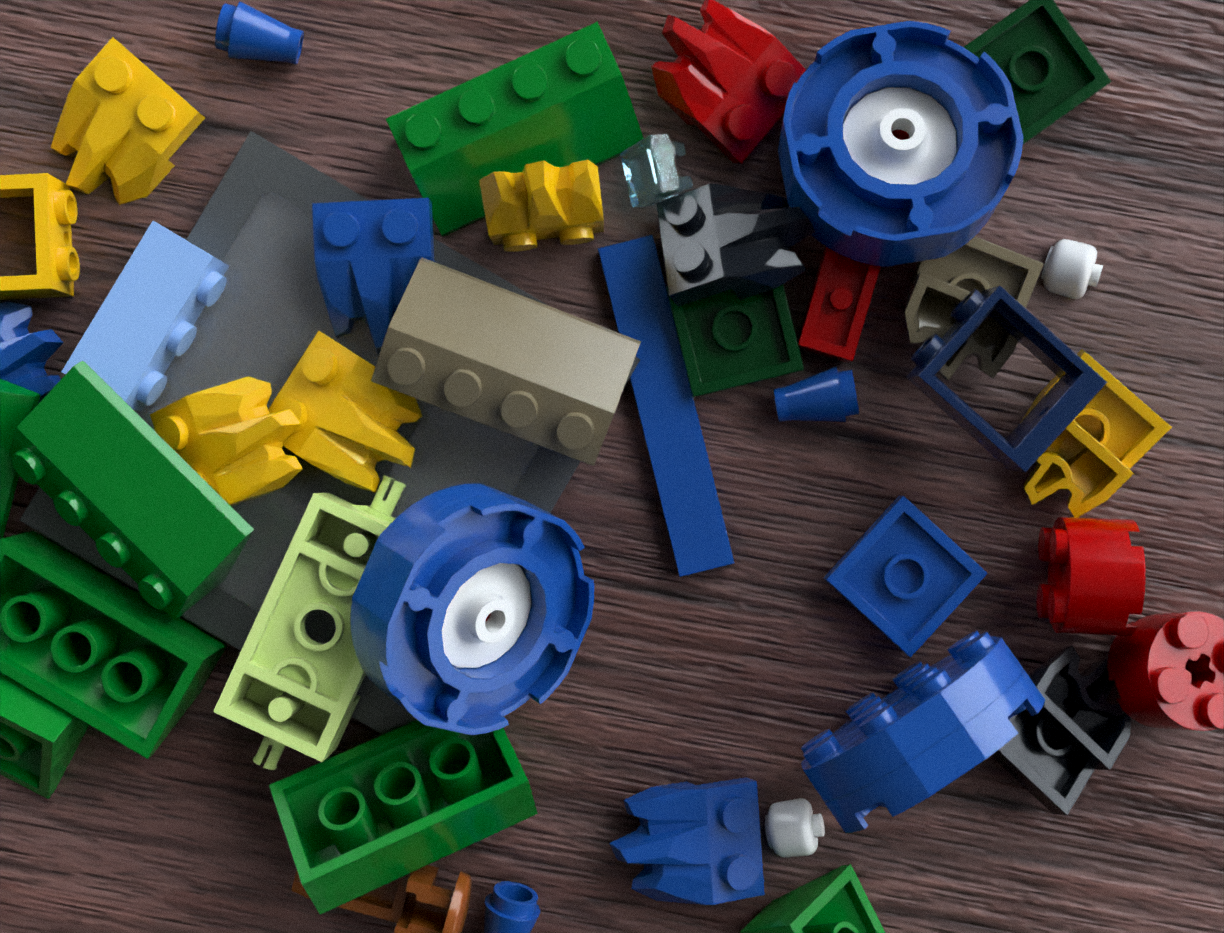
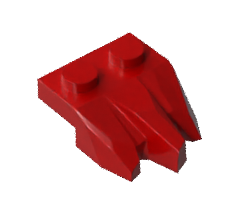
(726, 78)

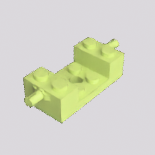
(284, 680)

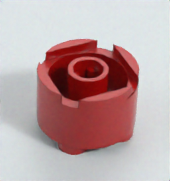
(1091, 576)
(1171, 671)

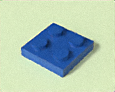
(905, 575)

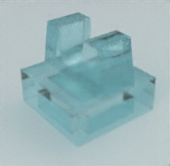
(652, 170)

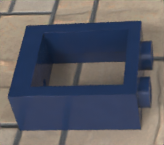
(1048, 418)

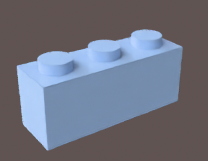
(150, 315)

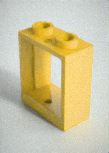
(55, 257)

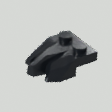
(728, 241)
(1069, 735)

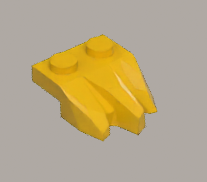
(122, 125)
(543, 205)
(345, 415)
(232, 438)
(1097, 447)

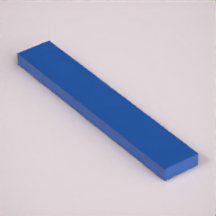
(667, 407)

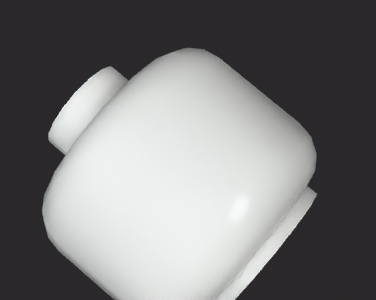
(1071, 268)
(793, 828)

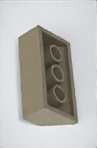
(505, 361)

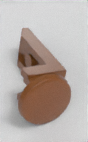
(413, 902)

